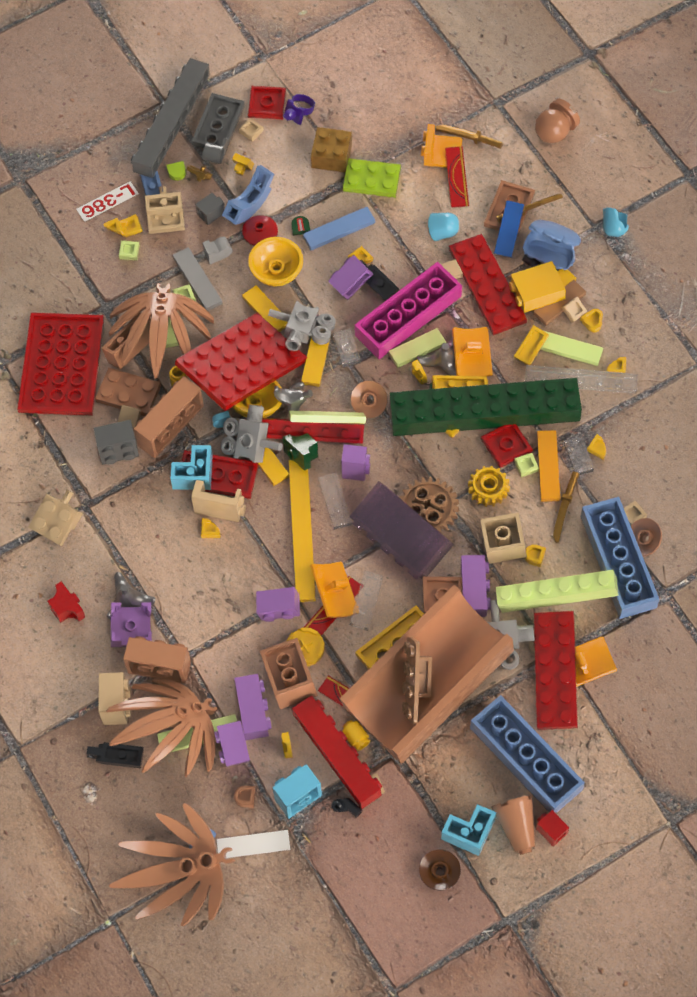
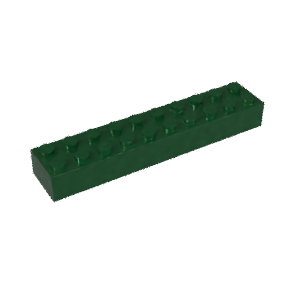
(485, 406)

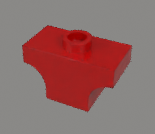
(65, 604)

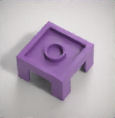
(129, 622)

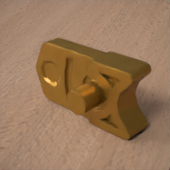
(201, 173)

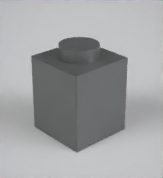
(210, 208)

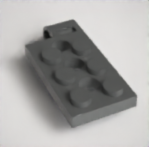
(216, 150)

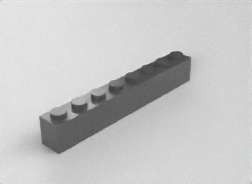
(170, 118)

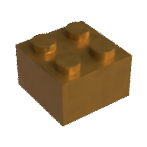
(331, 149)

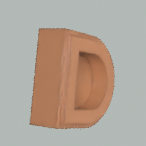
(245, 796)

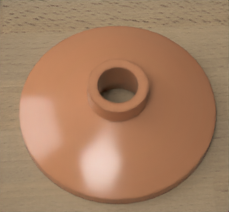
(360, 401)
(647, 527)

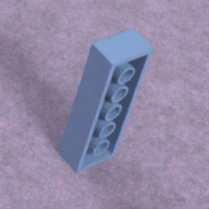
(619, 551)
(526, 755)

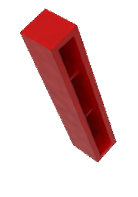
(337, 752)

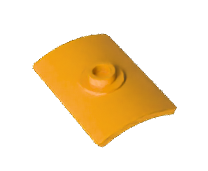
(472, 352)
(334, 589)
(593, 660)

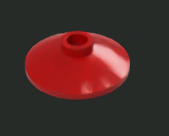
(253, 234)

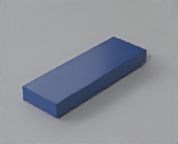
(509, 229)

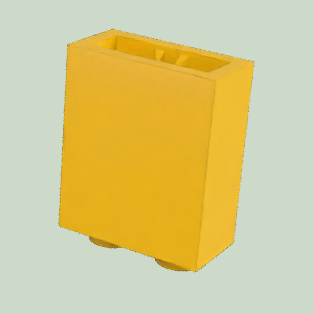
(537, 287)

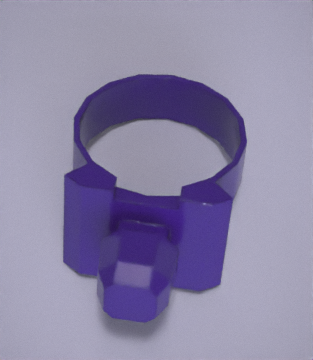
(296, 114)

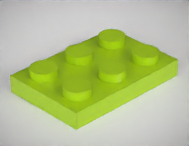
(372, 178)

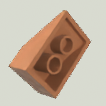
(288, 673)

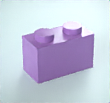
(350, 277)
(355, 462)
(278, 604)
(233, 744)

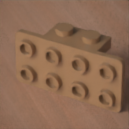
(418, 678)

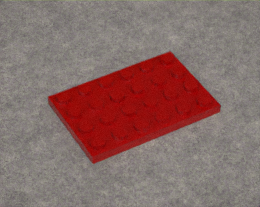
(240, 361)
(61, 364)

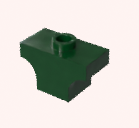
(301, 449)

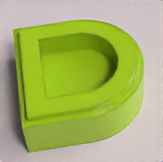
(176, 170)

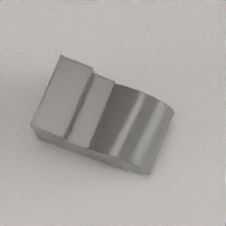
(217, 249)

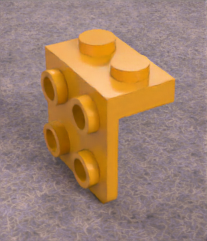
(435, 146)

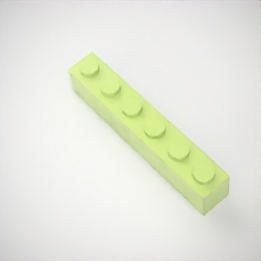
(557, 591)

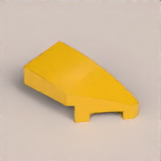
(126, 227)

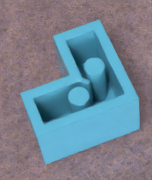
(200, 468)
(472, 834)

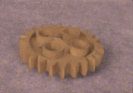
(434, 492)

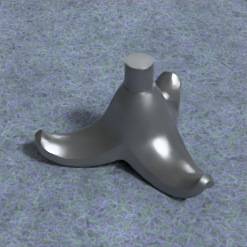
(443, 357)
(292, 397)
(127, 595)

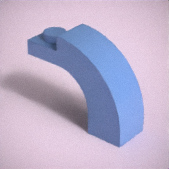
(244, 206)

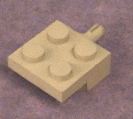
(164, 212)
(56, 518)

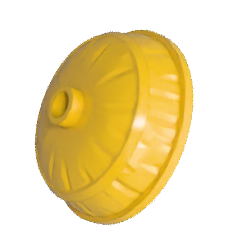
(275, 254)
(264, 397)

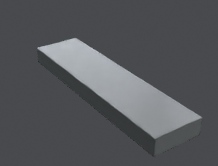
(197, 279)

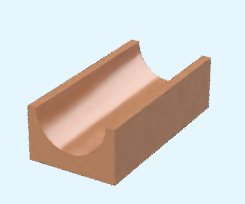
(463, 657)

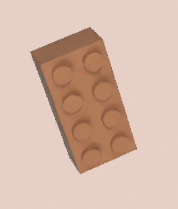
(168, 417)

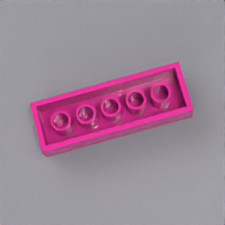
(408, 310)

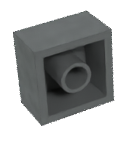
(116, 442)

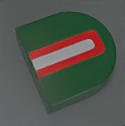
(300, 225)

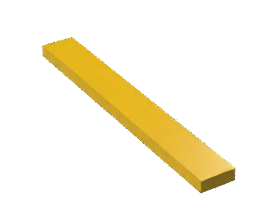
(302, 532)

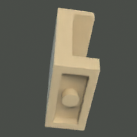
(217, 505)

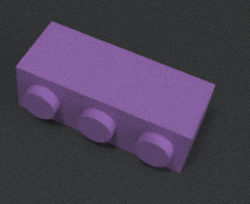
(475, 583)
(252, 706)

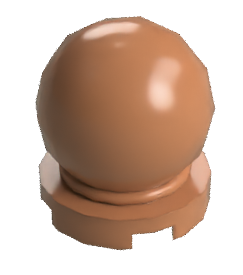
(556, 122)

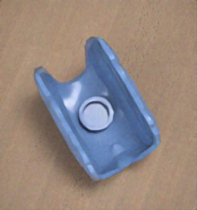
(551, 243)

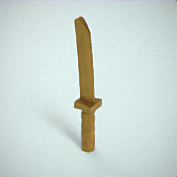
(477, 137)
(535, 204)
(566, 499)

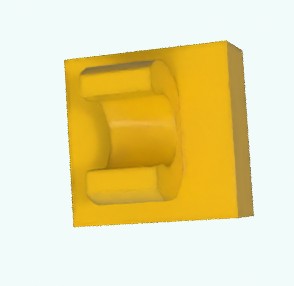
(242, 163)

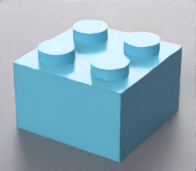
(297, 790)

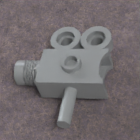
(302, 325)
(250, 437)
(510, 627)

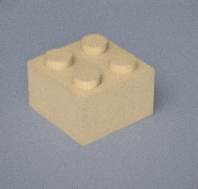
(503, 538)
(113, 690)

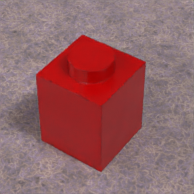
(552, 827)

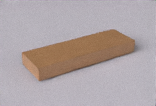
(550, 312)

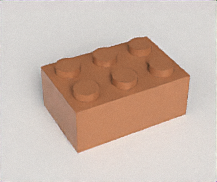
(157, 659)

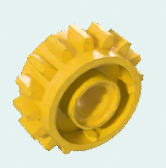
(492, 477)

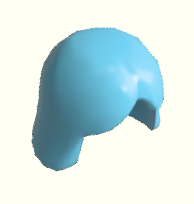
(614, 222)
(443, 225)

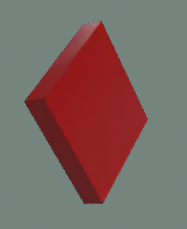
(267, 102)
(506, 444)

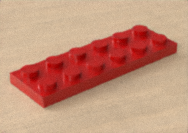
(487, 284)
(555, 670)

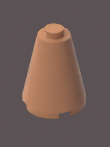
(517, 823)

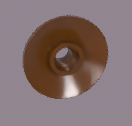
(439, 860)

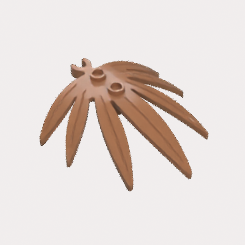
(159, 307)
(181, 713)
(198, 864)

